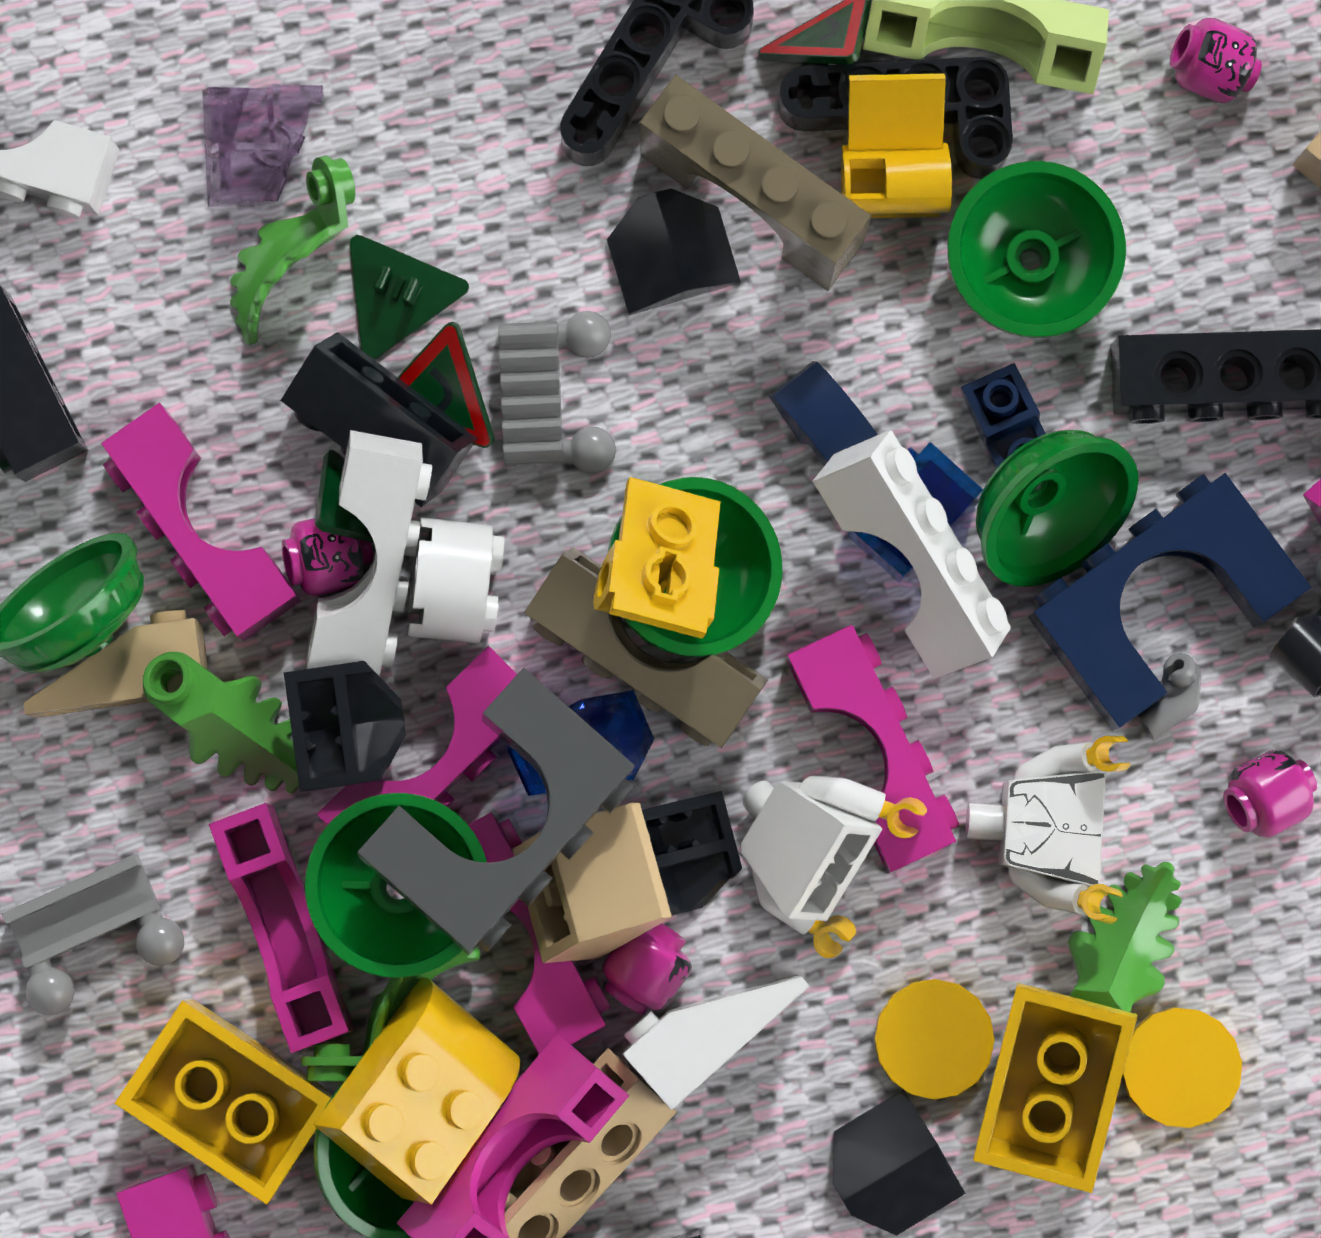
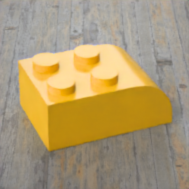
(1055, 1087)
(421, 1094)
(225, 1099)

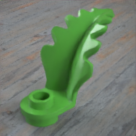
(292, 239)
(225, 720)
(1118, 957)
(334, 1061)

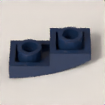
(821, 412)
(1002, 412)

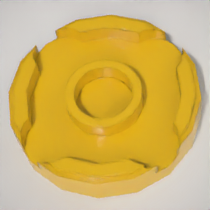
(934, 1038)
(1182, 1067)

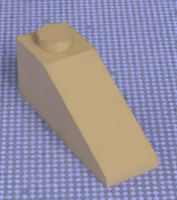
(117, 671)

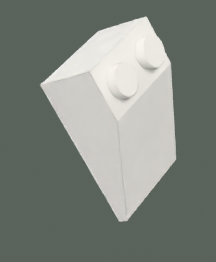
(698, 1038)

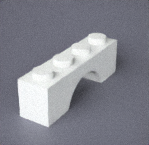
(61, 166)
(380, 489)
(880, 493)

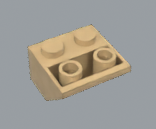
(601, 893)

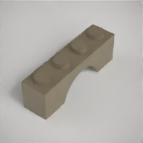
(703, 693)

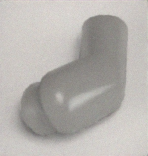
(1183, 683)

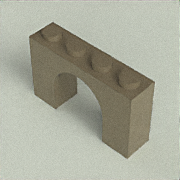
(696, 137)

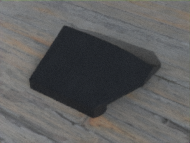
(670, 250)
(342, 725)
(693, 849)
(891, 1167)

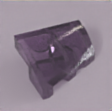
(253, 140)

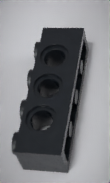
(1141, 394)

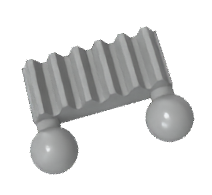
(534, 393)
(82, 914)

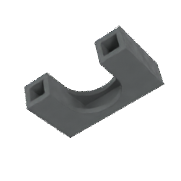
(473, 897)

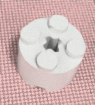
(453, 581)

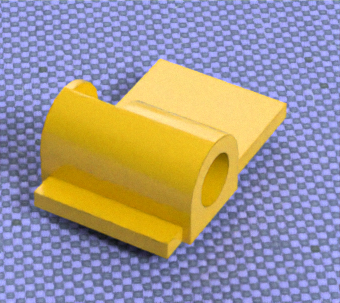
(896, 146)
(662, 542)

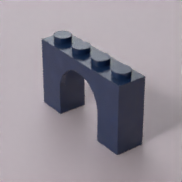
(1210, 528)

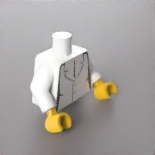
(1054, 826)
(811, 845)

